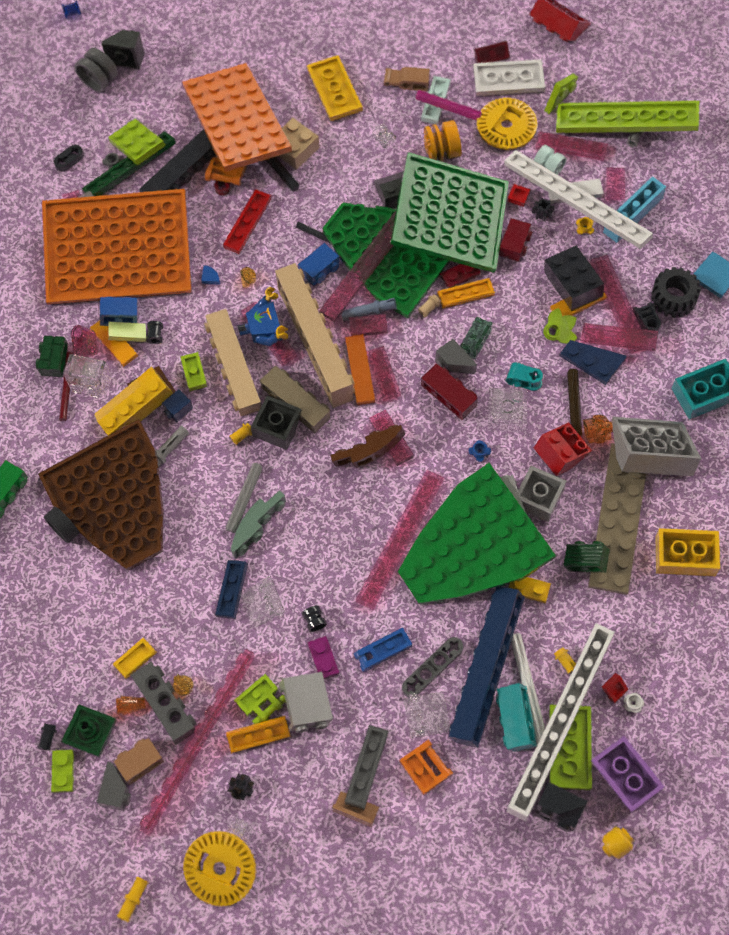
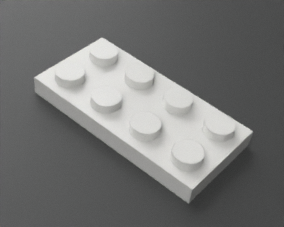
(509, 77)

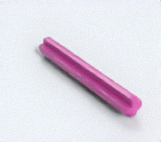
(448, 105)

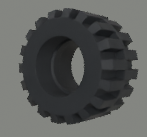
(675, 304)

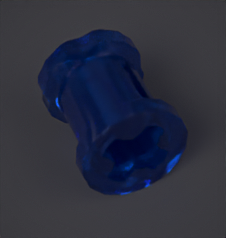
(71, 9)

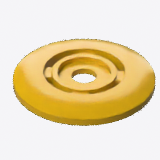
(509, 138)
(214, 887)

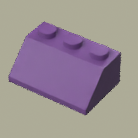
(628, 774)

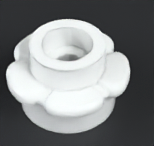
(639, 702)

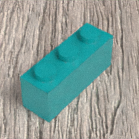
(516, 717)

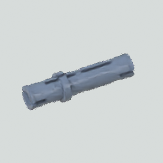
(369, 309)

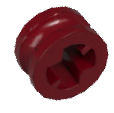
(222, 192)

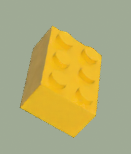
(687, 552)

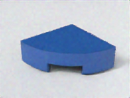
(210, 276)

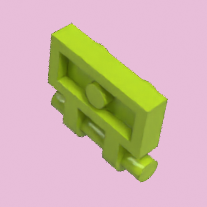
(257, 695)

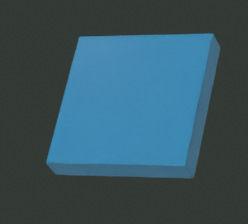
(714, 274)

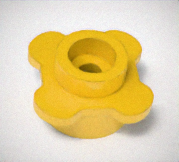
(587, 222)

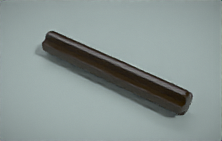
(574, 400)

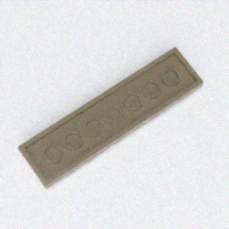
(618, 525)

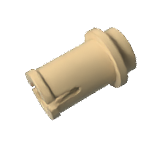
(432, 302)

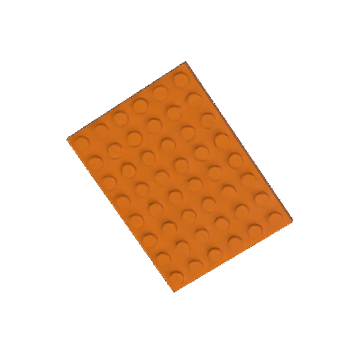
(116, 246)

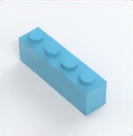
(640, 203)

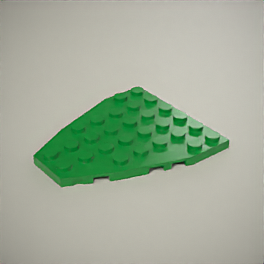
(401, 273)
(474, 543)

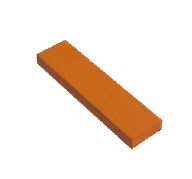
(360, 369)

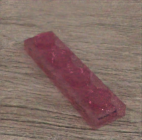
(572, 146)

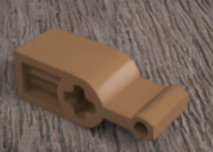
(408, 78)

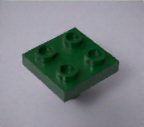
(89, 730)

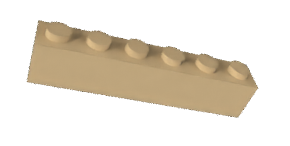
(233, 362)

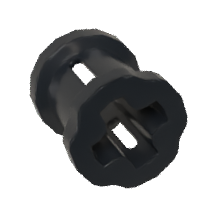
(154, 334)

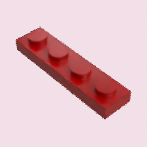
(247, 221)

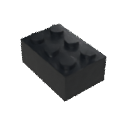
(574, 278)

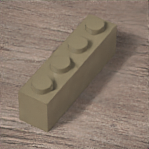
(283, 388)

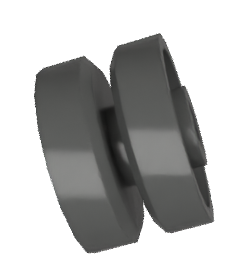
(96, 69)

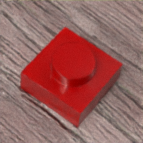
(518, 195)
(614, 688)

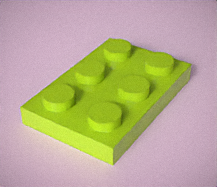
(136, 141)

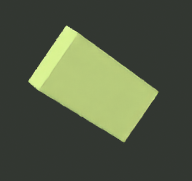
(127, 331)

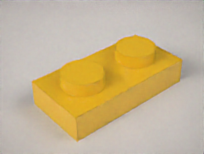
(532, 589)

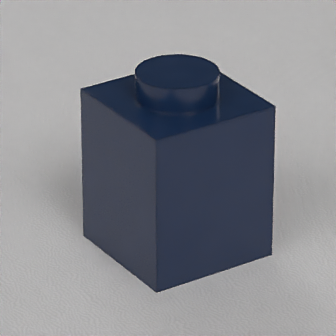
(177, 406)

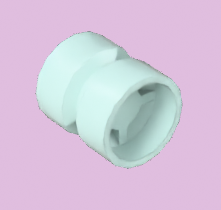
(549, 159)

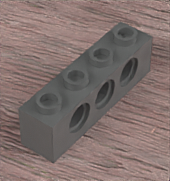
(144, 678)

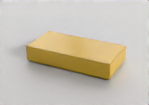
(134, 658)

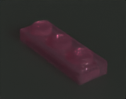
(383, 373)
(400, 452)

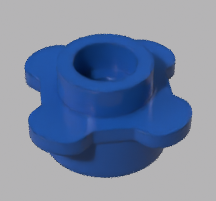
(479, 445)

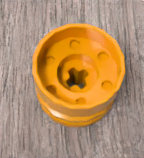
(442, 141)

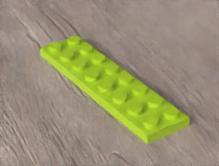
(627, 116)

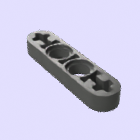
(430, 665)

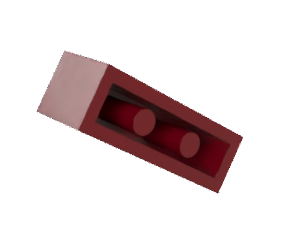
(449, 391)

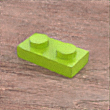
(193, 371)
(62, 771)

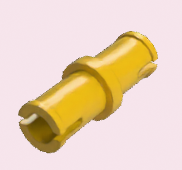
(132, 899)

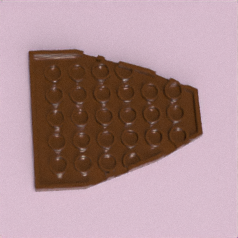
(113, 495)

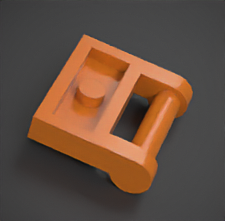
(215, 172)
(421, 772)

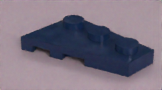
(593, 360)

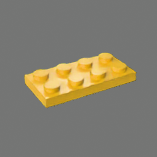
(334, 88)

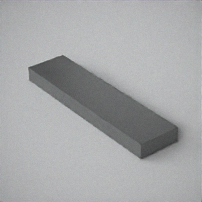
(366, 767)

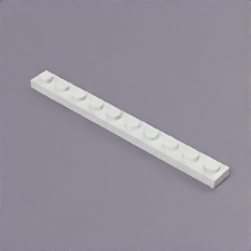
(579, 199)

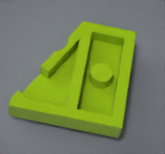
(561, 91)

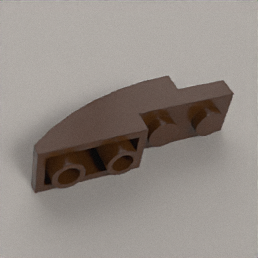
(376, 445)

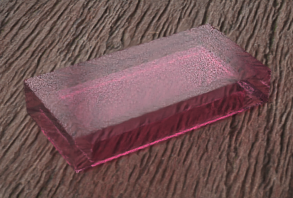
(615, 183)

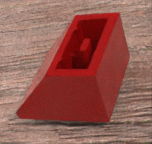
(562, 448)

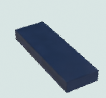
(231, 589)

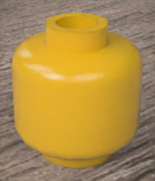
(617, 842)

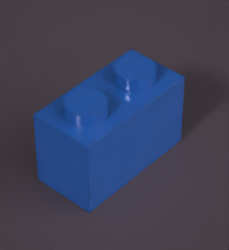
(319, 264)
(118, 310)

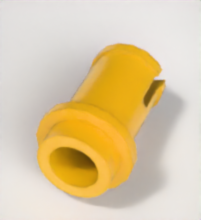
(241, 433)
(565, 659)

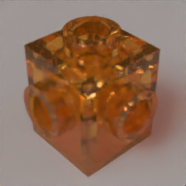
(597, 429)

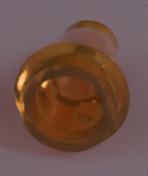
(129, 704)

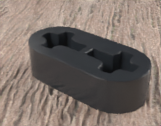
(69, 158)

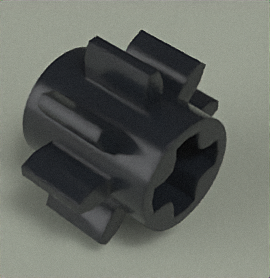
(543, 209)
(241, 786)

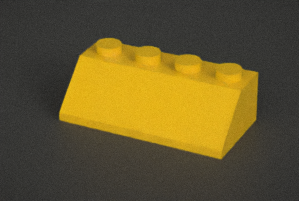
(134, 402)

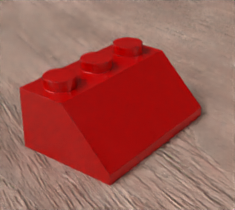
(559, 19)

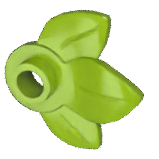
(561, 325)

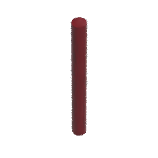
(65, 396)

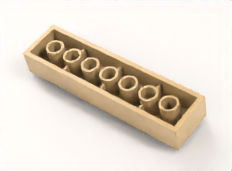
(314, 335)

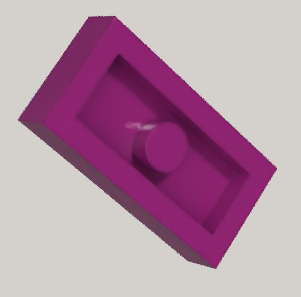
(323, 657)

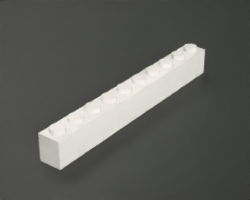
(560, 722)

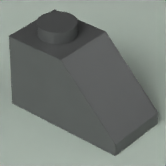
(455, 358)
(113, 790)

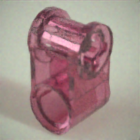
(83, 341)

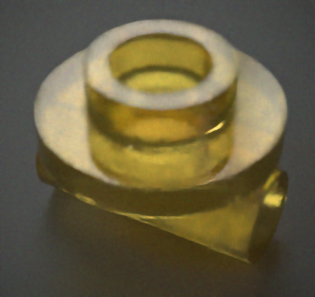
(248, 276)
(183, 685)

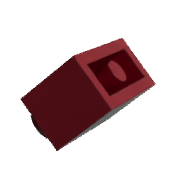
(515, 240)

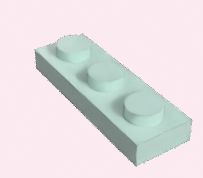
(440, 88)

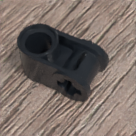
(647, 317)

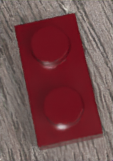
(492, 52)
(458, 275)

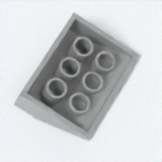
(654, 447)

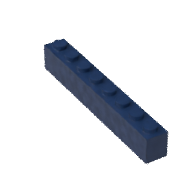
(486, 667)

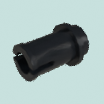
(47, 736)

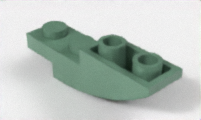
(250, 526)

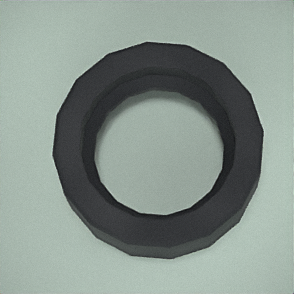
(61, 524)

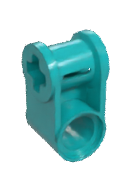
(523, 376)

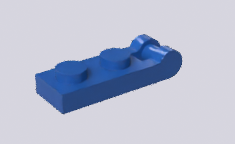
(383, 649)

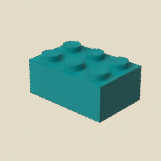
(703, 389)

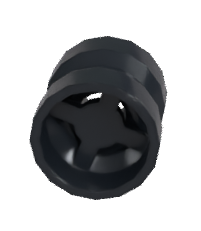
(314, 618)

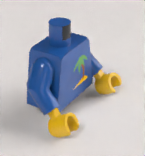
(263, 321)

